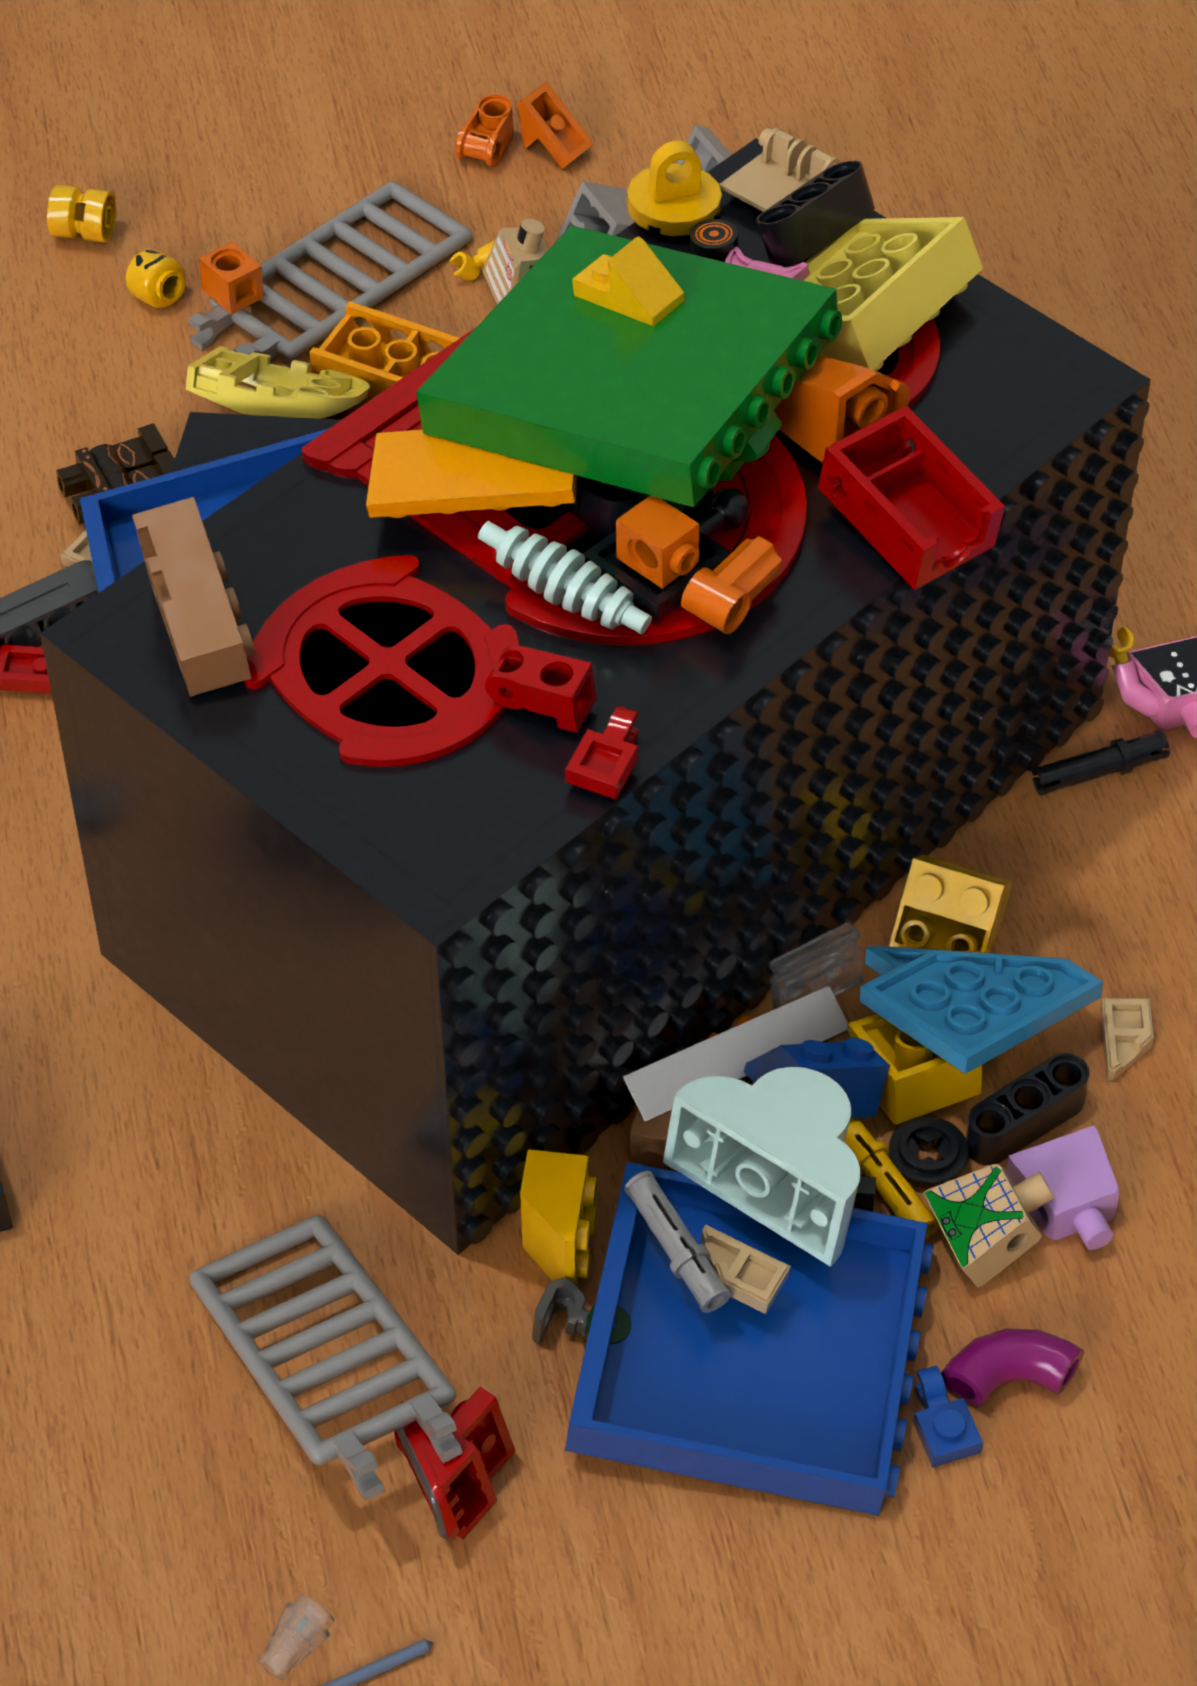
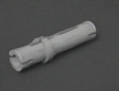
(687, 1257)

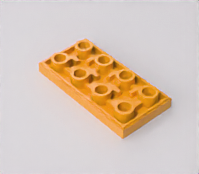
(435, 475)

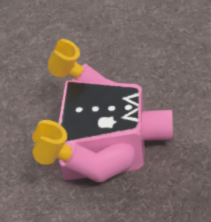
(1159, 680)

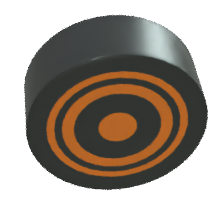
(713, 239)

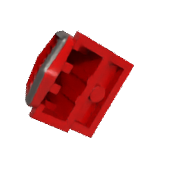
(460, 1488)

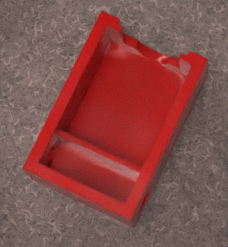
(911, 506)

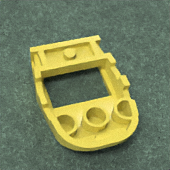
(303, 392)

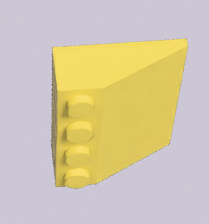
(892, 281)

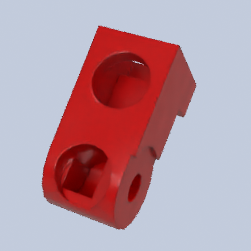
(544, 685)

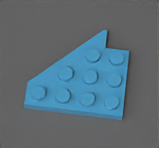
(973, 1002)

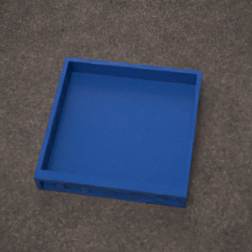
(749, 1397)

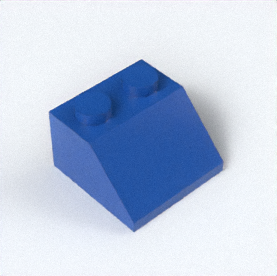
(849, 1063)

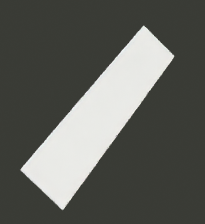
(726, 1054)

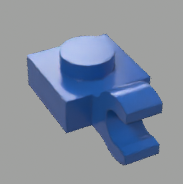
(943, 1425)

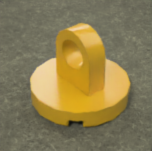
(673, 194)

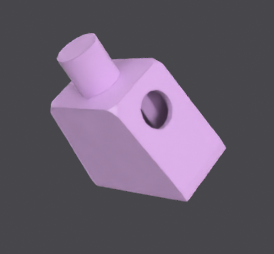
(1081, 1184)

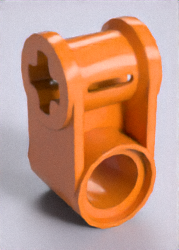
(487, 130)

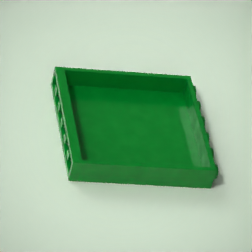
(627, 398)

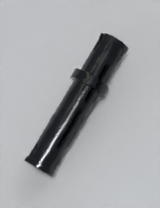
(1118, 757)

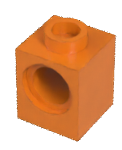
(231, 277)
(657, 541)

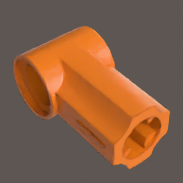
(726, 593)

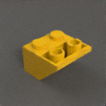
(949, 907)
(558, 1213)

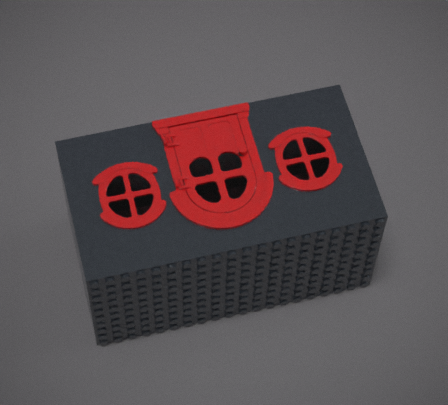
(381, 867)

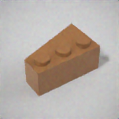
(192, 597)

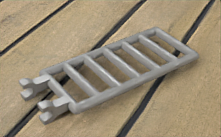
(273, 343)
(281, 1393)

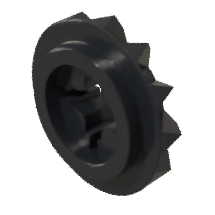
(928, 1133)

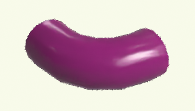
(1009, 1357)

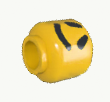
(155, 278)

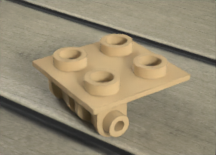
(777, 170)

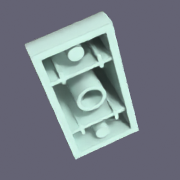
(772, 1152)

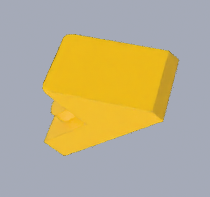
(630, 284)

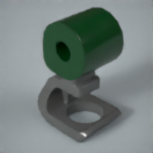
(564, 1294)

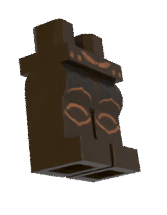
(114, 466)

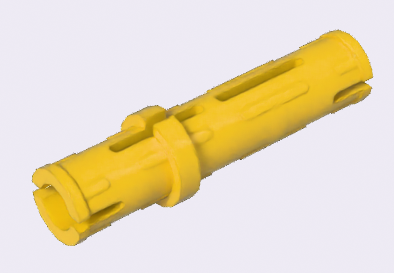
(890, 1183)

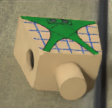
(989, 1218)

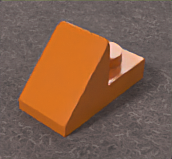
(549, 120)

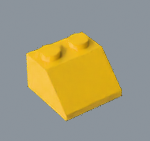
(916, 1076)

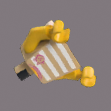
(503, 257)

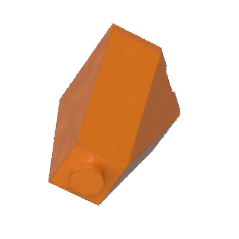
(836, 402)

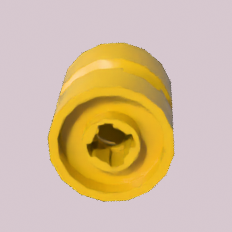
(77, 213)

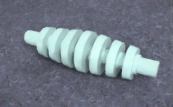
(564, 577)

